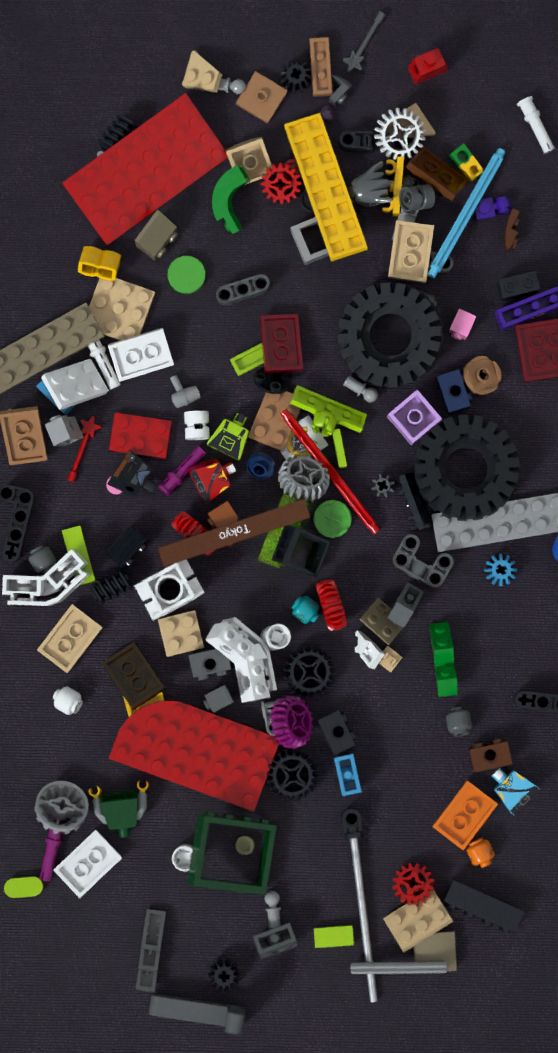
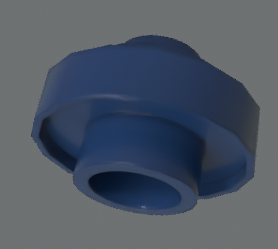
(261, 465)

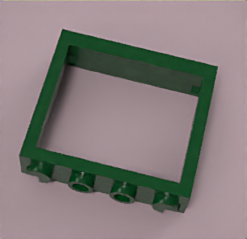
(198, 850)

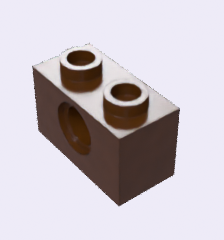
(501, 758)

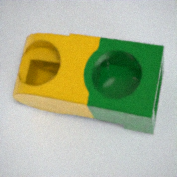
(466, 162)

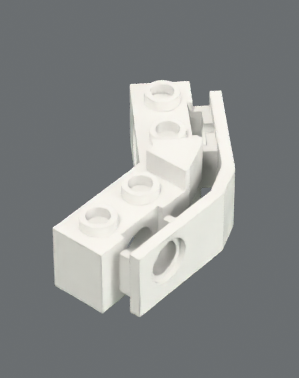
(49, 583)
(249, 656)

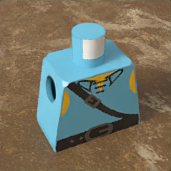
(513, 789)

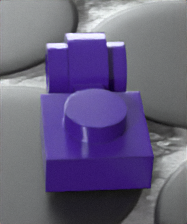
(487, 209)

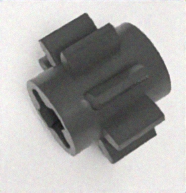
(382, 480)

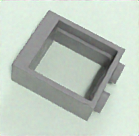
(301, 245)

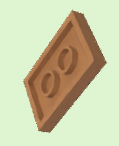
(269, 424)
(23, 435)

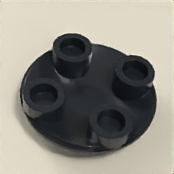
(272, 382)

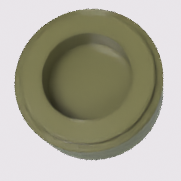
(245, 845)

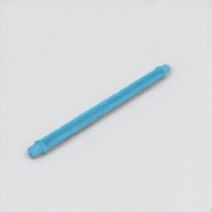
(466, 213)

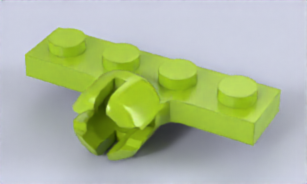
(327, 412)

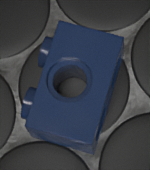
(453, 403)

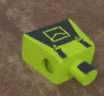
(230, 437)

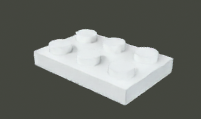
(140, 354)
(74, 384)
(87, 863)

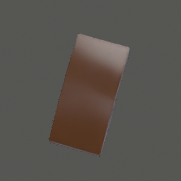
(510, 235)

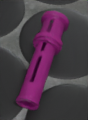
(175, 477)
(53, 842)

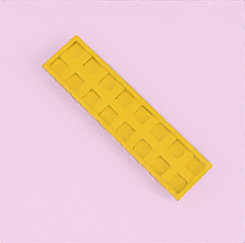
(325, 187)

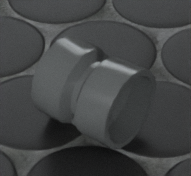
(417, 197)

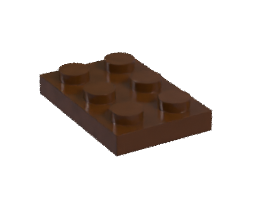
(437, 173)

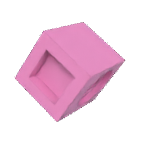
(461, 325)

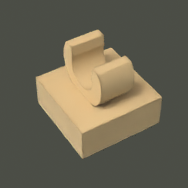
(390, 659)

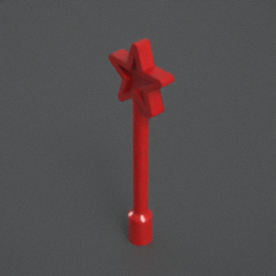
(89, 428)

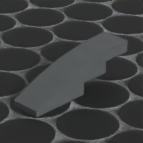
(150, 950)

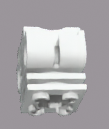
(150, 588)

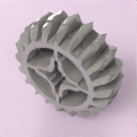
(301, 482)

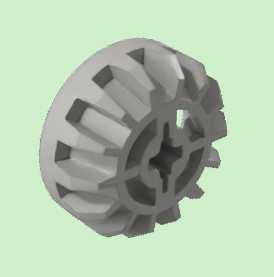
(61, 795)

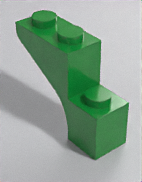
(443, 659)

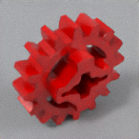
(273, 183)
(411, 892)

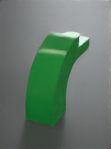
(223, 195)

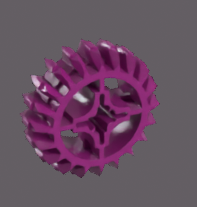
(291, 721)

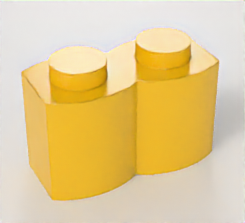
(99, 263)

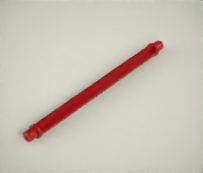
(334, 476)

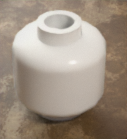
(67, 700)

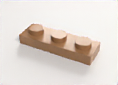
(320, 66)

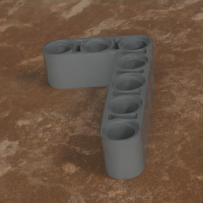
(198, 1011)

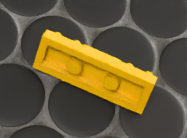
(396, 185)

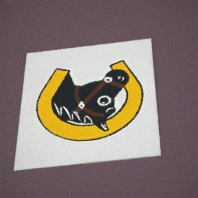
(294, 445)

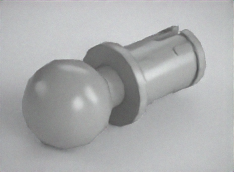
(237, 86)
(369, 394)
(272, 899)

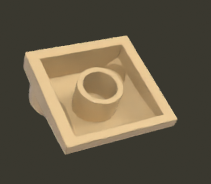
(252, 156)

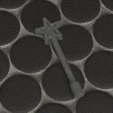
(354, 60)

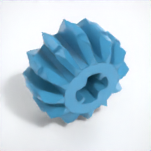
(507, 572)

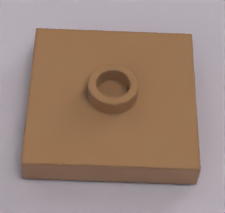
(261, 97)

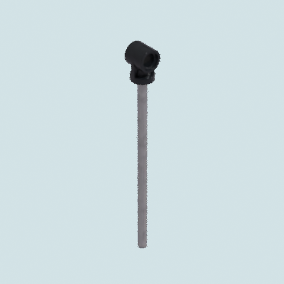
(353, 832)

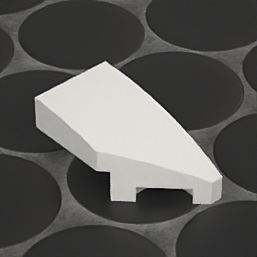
(368, 650)

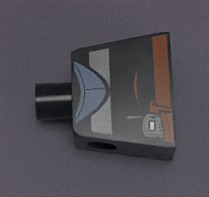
(132, 475)

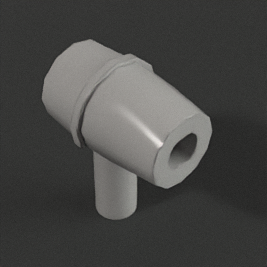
(183, 396)

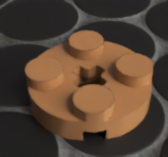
(472, 377)

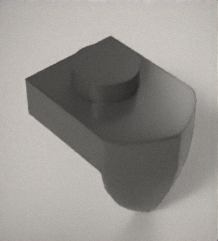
(340, 94)

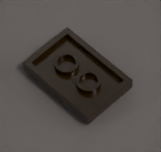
(133, 676)

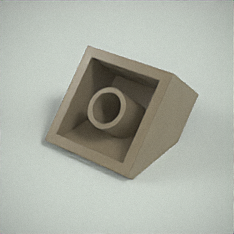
(156, 236)

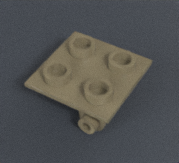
(377, 621)

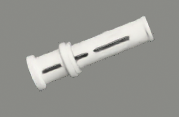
(532, 116)
(98, 353)

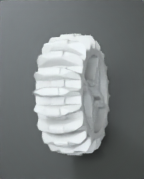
(407, 130)

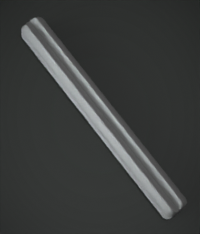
(398, 967)

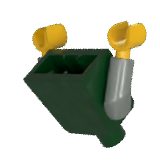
(120, 809)

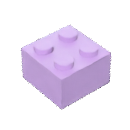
(414, 417)

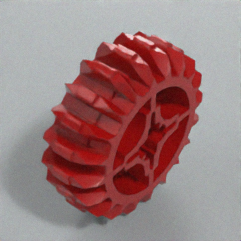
(188, 527)
(331, 604)

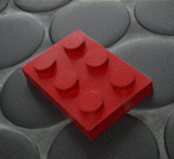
(141, 435)

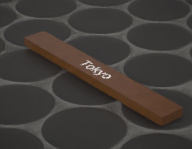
(233, 532)

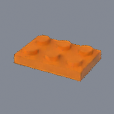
(465, 815)

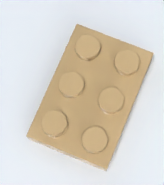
(411, 251)
(69, 638)
(416, 923)

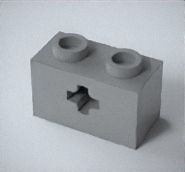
(63, 430)

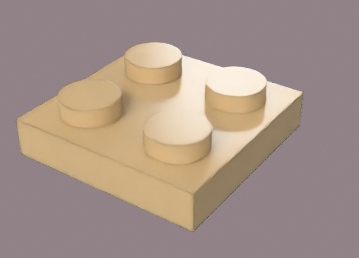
(181, 633)

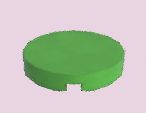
(186, 274)
(332, 519)

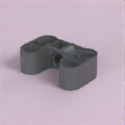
(416, 568)

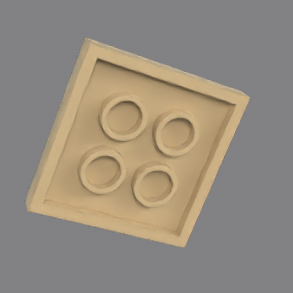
(120, 308)

